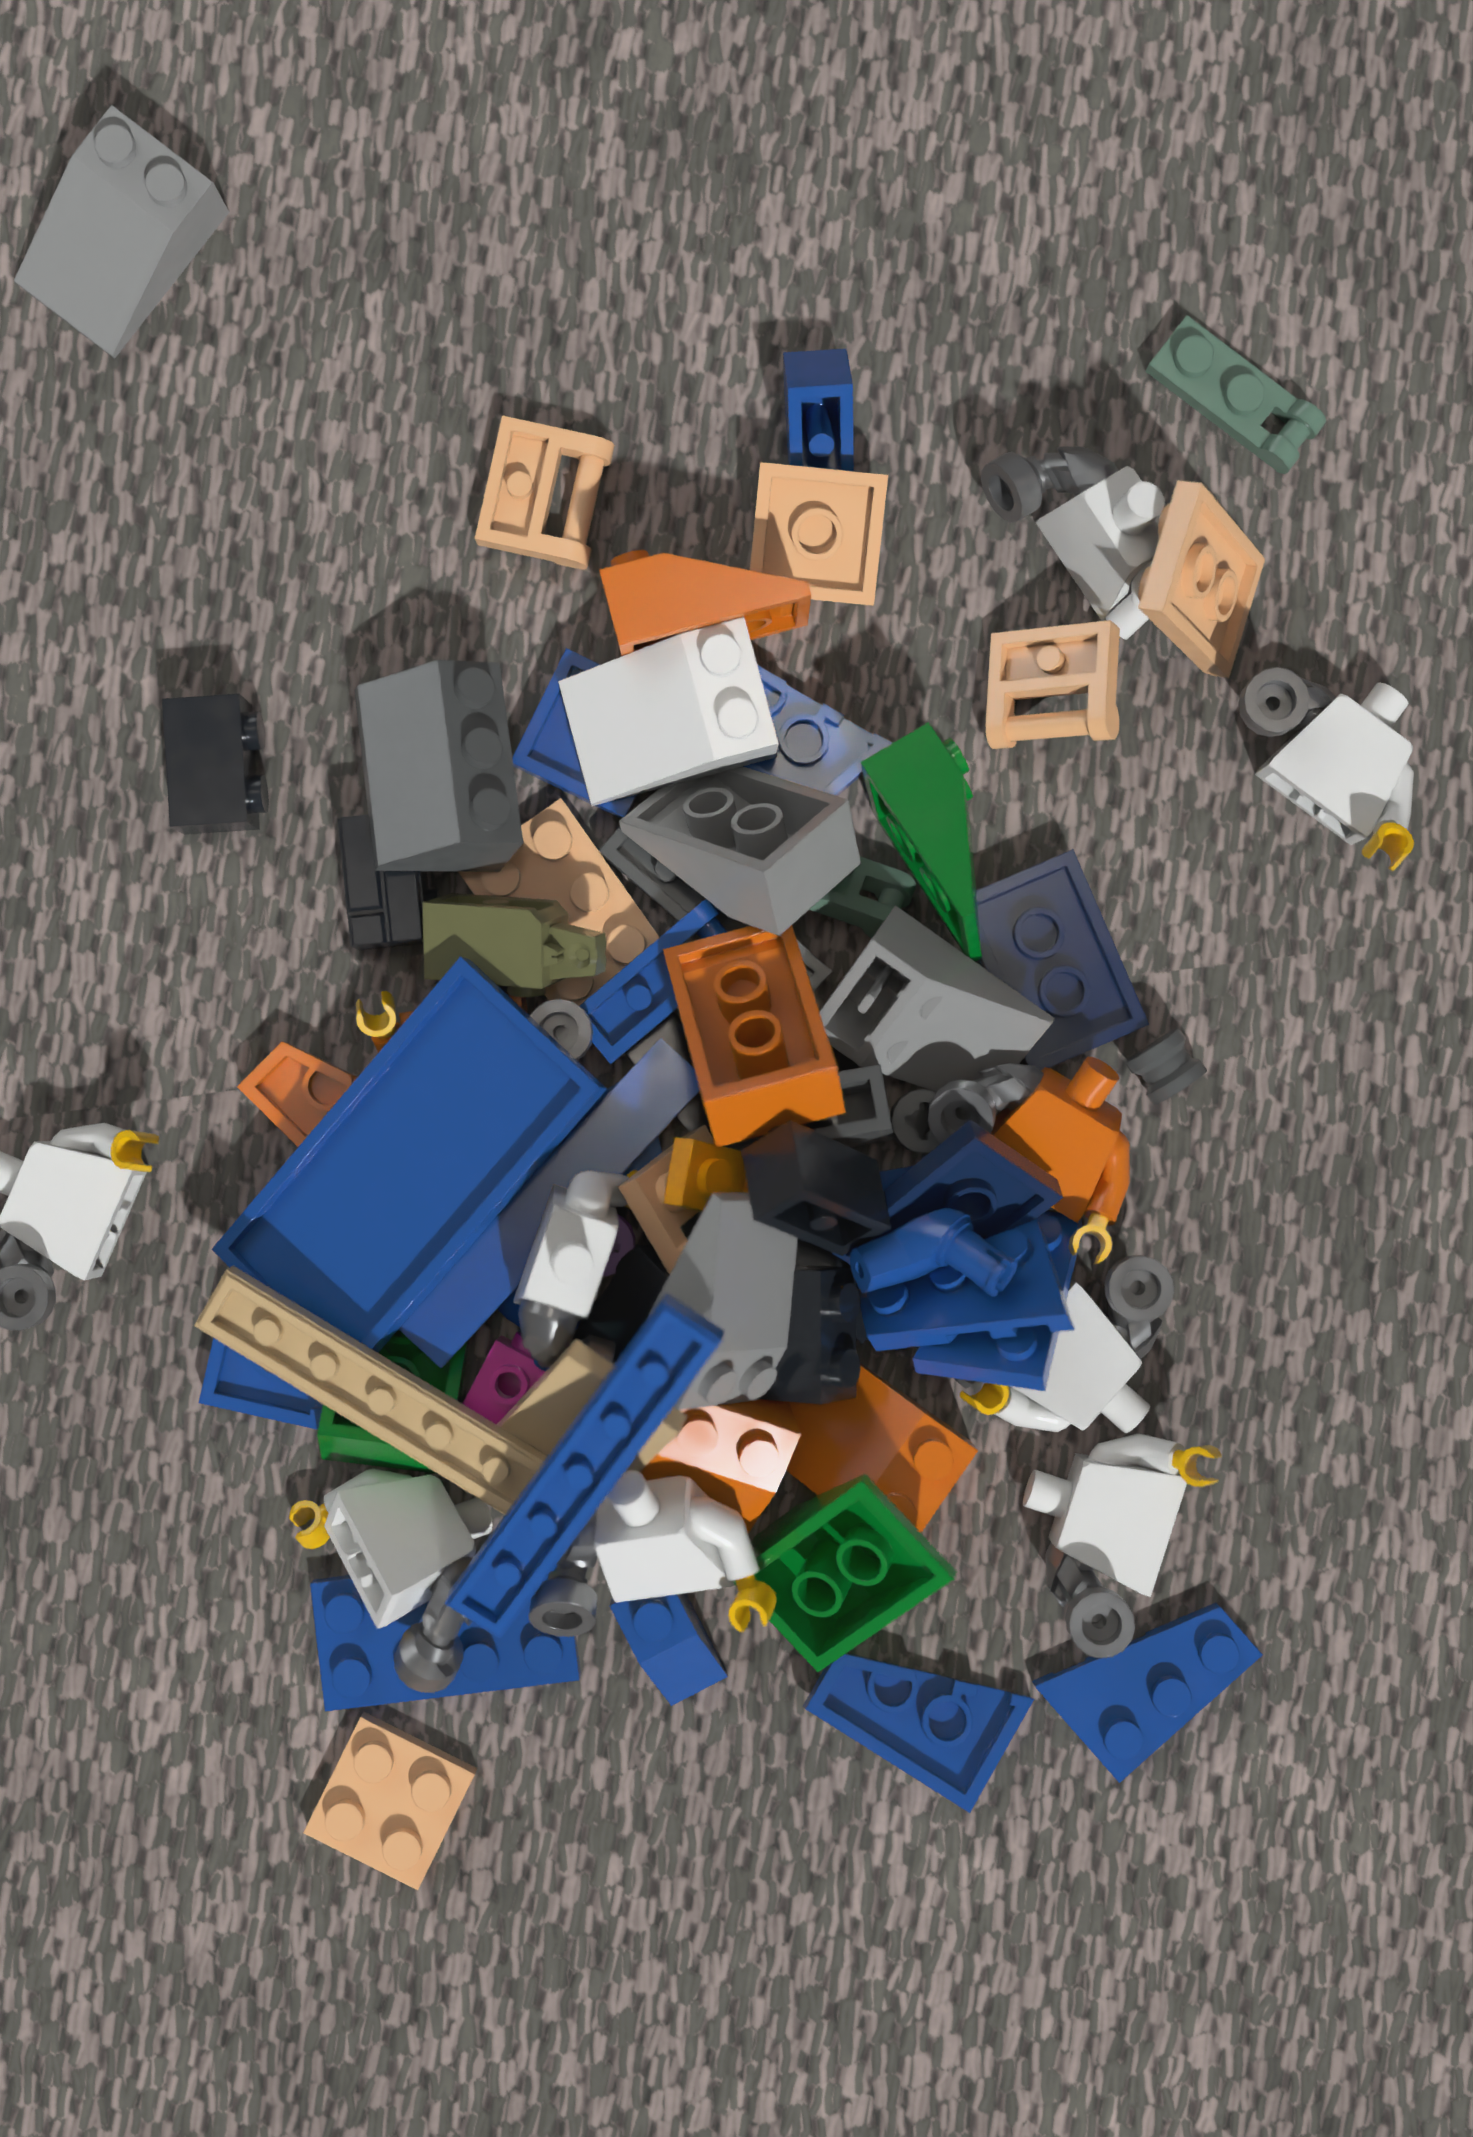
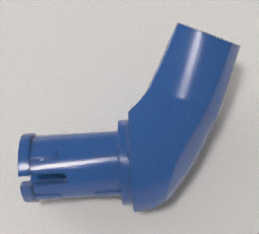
(925, 1245)

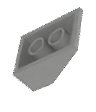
(118, 231)
(749, 843)
(743, 1283)

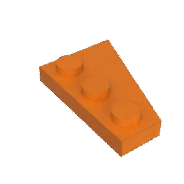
(295, 1089)

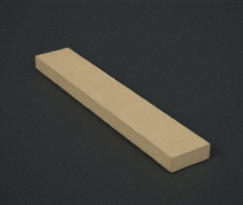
(369, 1389)

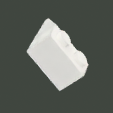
(670, 713)

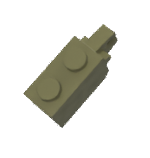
(511, 940)

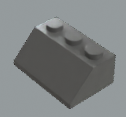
(439, 768)

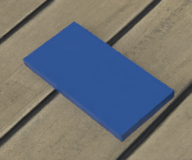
(413, 1160)

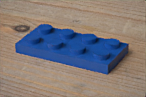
(359, 1658)

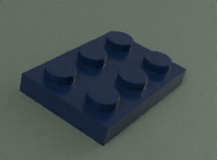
(1056, 950)
(974, 1176)

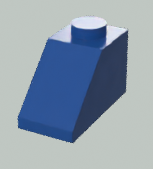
(819, 409)
(670, 1644)

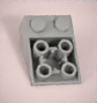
(927, 1010)

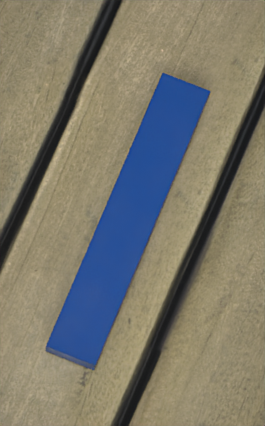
(602, 1142)
(585, 1465)

